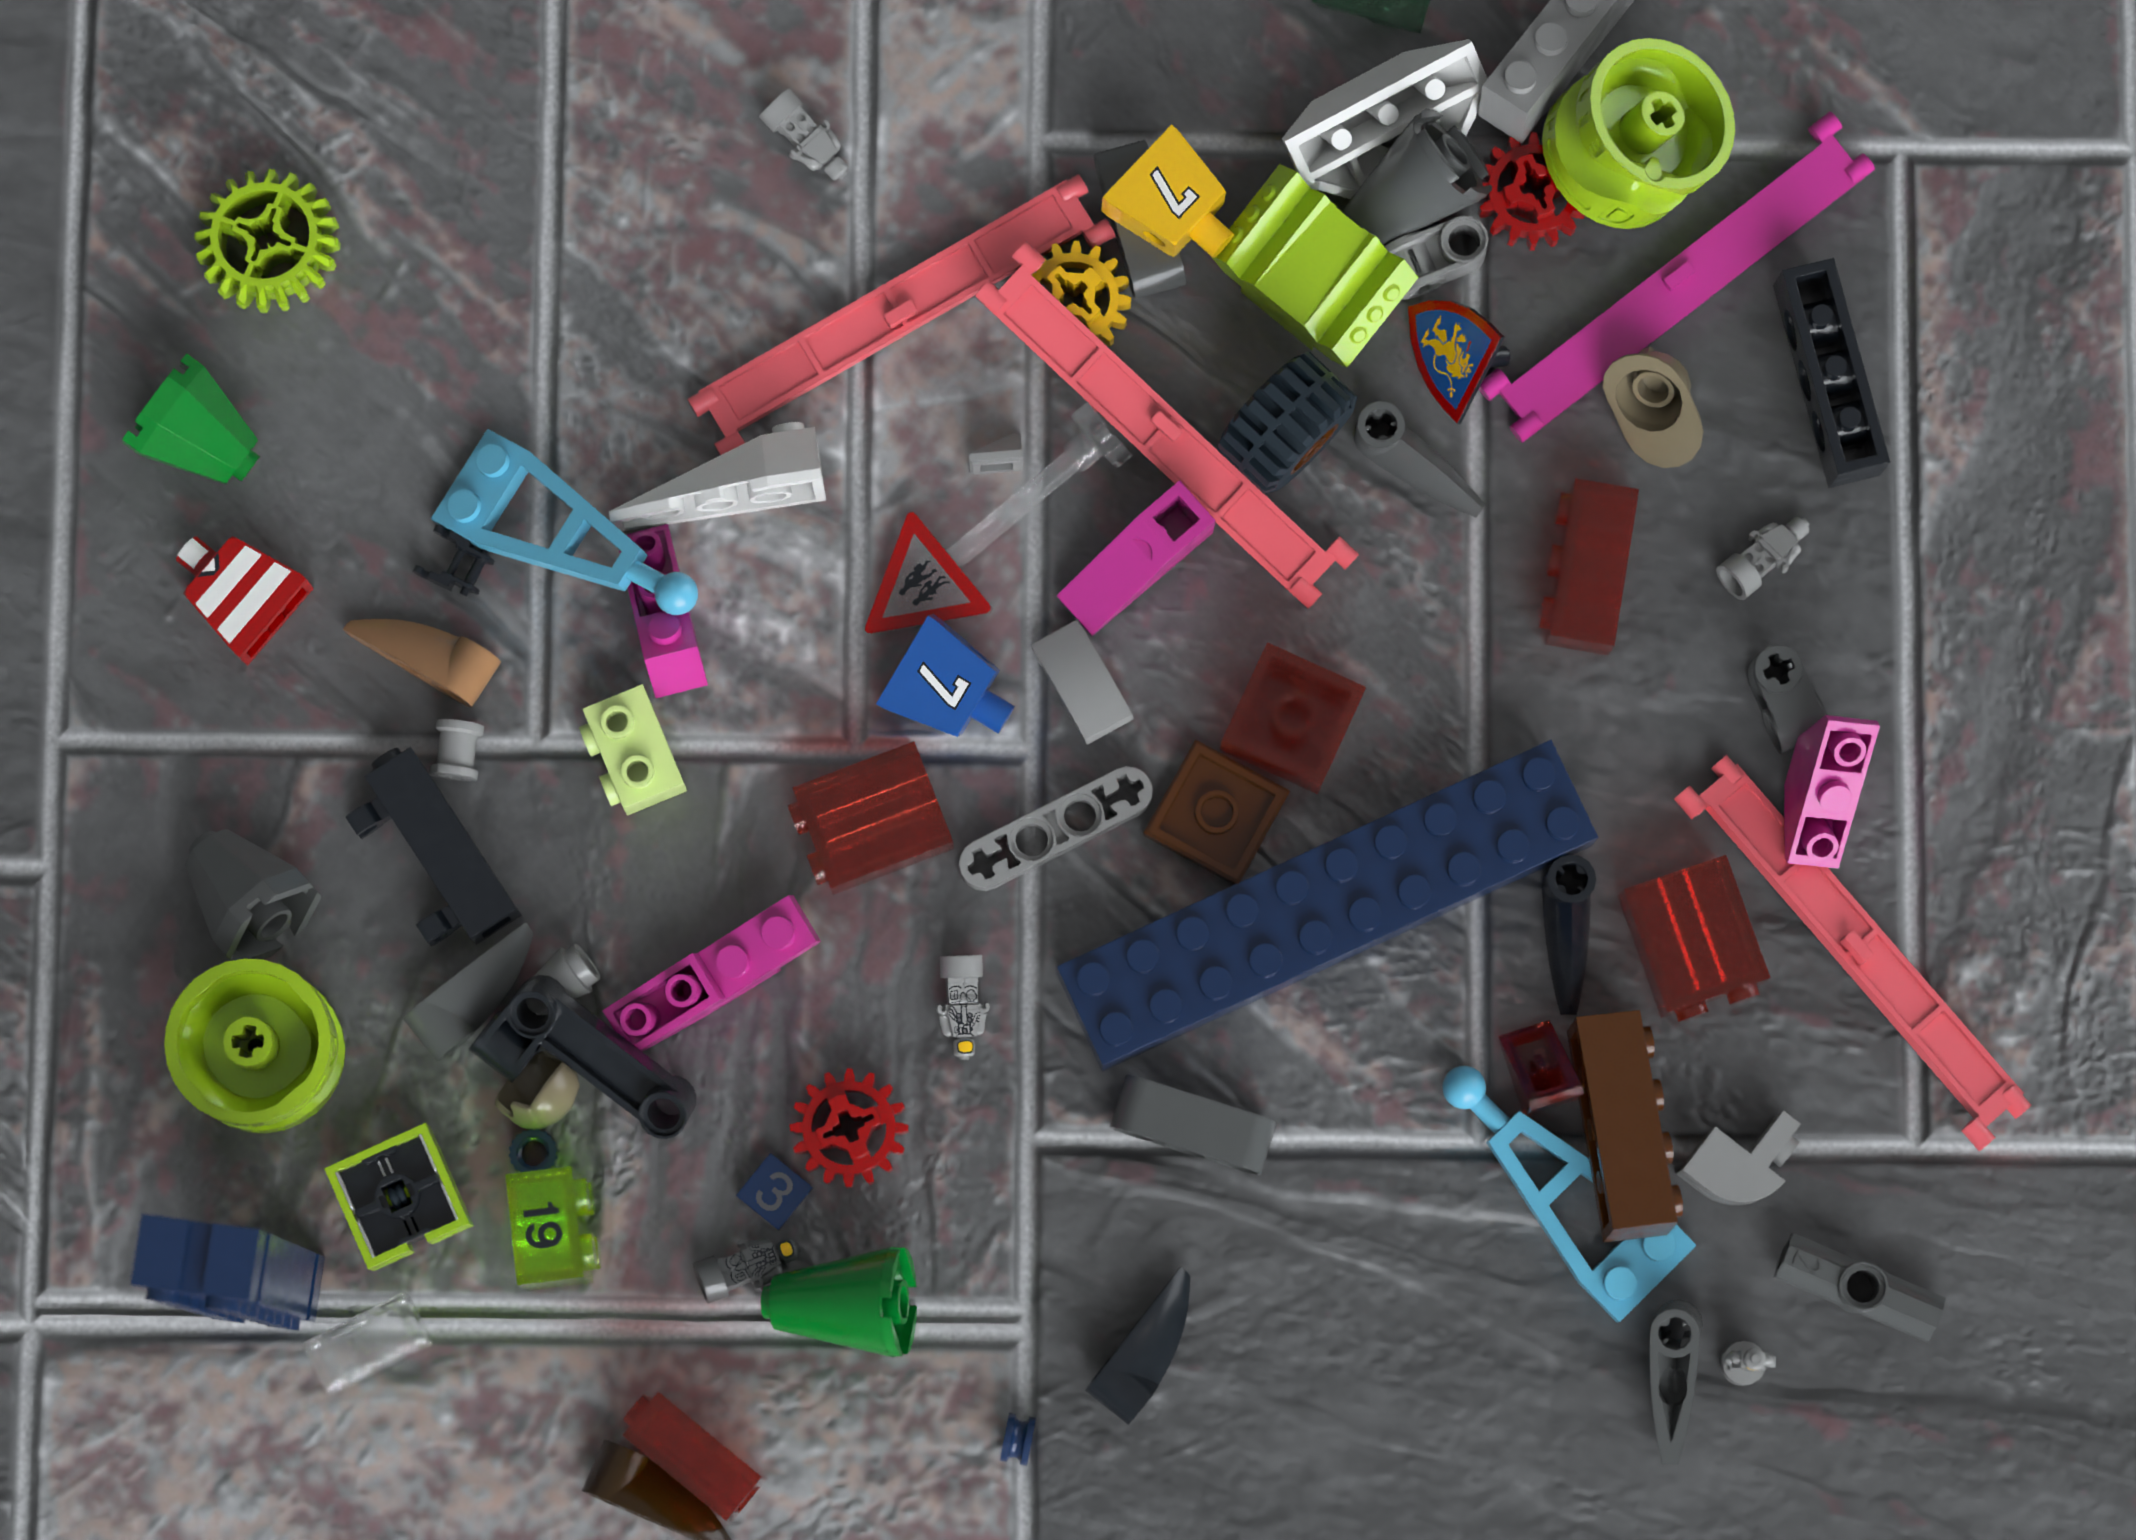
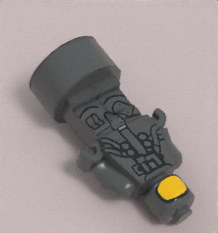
(755, 1262)

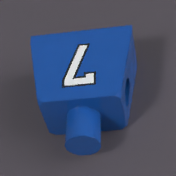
(945, 683)

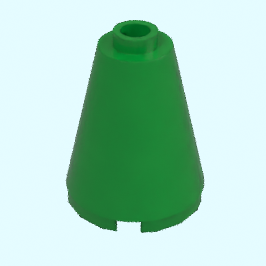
(848, 1302)

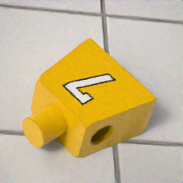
(1170, 198)

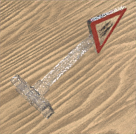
(931, 579)

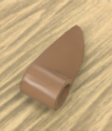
(432, 655)

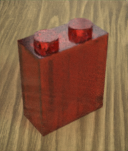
(870, 819)
(1694, 939)
(692, 1455)

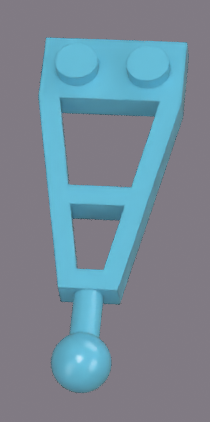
(488, 486)
(1631, 1265)

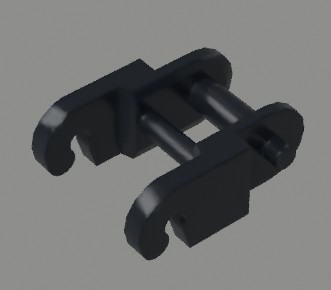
(447, 579)

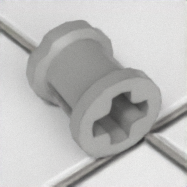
(456, 750)

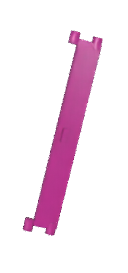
(1682, 283)

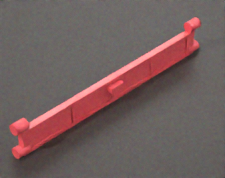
(895, 310)
(1160, 431)
(1862, 951)

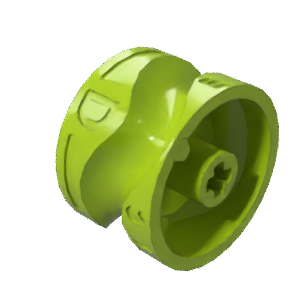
(1638, 133)
(262, 1086)

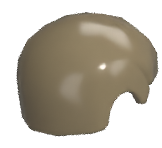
(539, 1093)

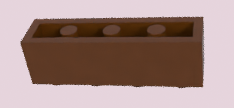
(1624, 1126)

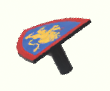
(1454, 351)

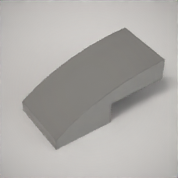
(1082, 682)

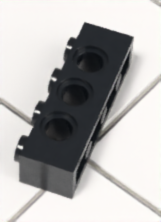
(1831, 373)

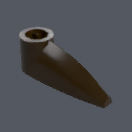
(649, 1492)

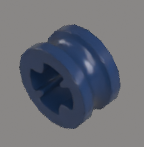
(1017, 1439)

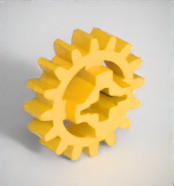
(1090, 285)

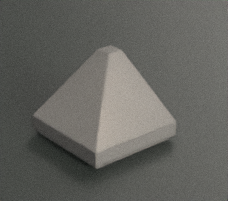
(998, 456)

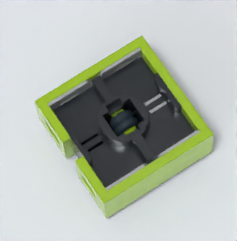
(402, 1174)

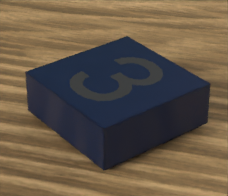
(774, 1191)

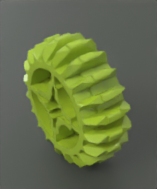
(260, 262)

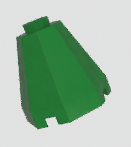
(194, 427)

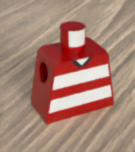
(241, 592)

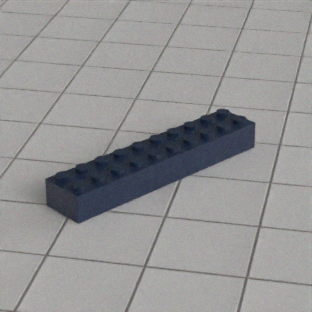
(1326, 905)

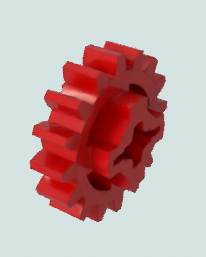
(1512, 201)
(817, 1141)

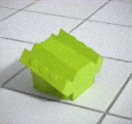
(1313, 267)

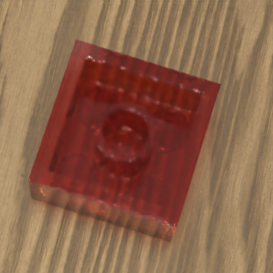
(1292, 718)

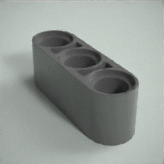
(1145, 265)
(1193, 1125)

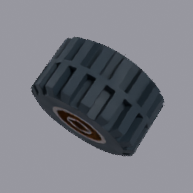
(1287, 422)

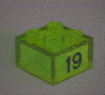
(551, 1228)

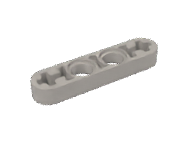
(1051, 820)

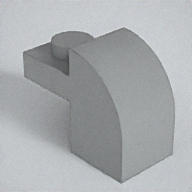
(1738, 1176)

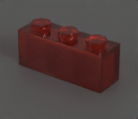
(1589, 566)

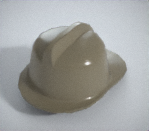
(1654, 407)

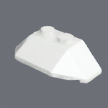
(1355, 125)

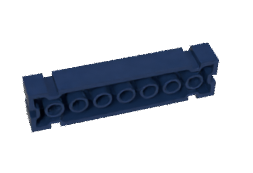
(227, 1272)

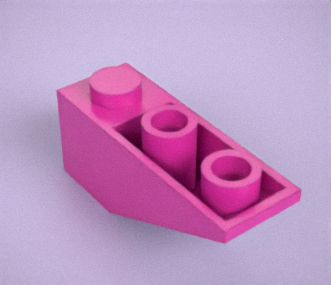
(1137, 558)
(665, 639)

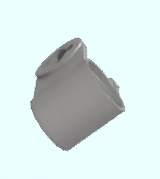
(1435, 258)

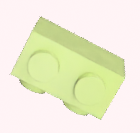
(633, 751)

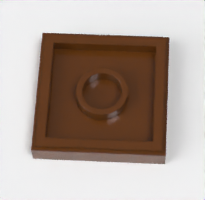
(1216, 813)

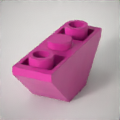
(1825, 788)

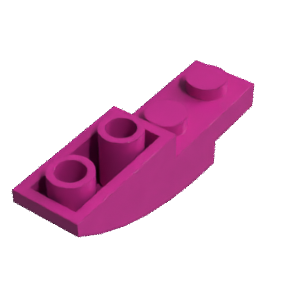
(713, 975)

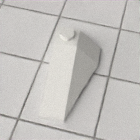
(755, 476)

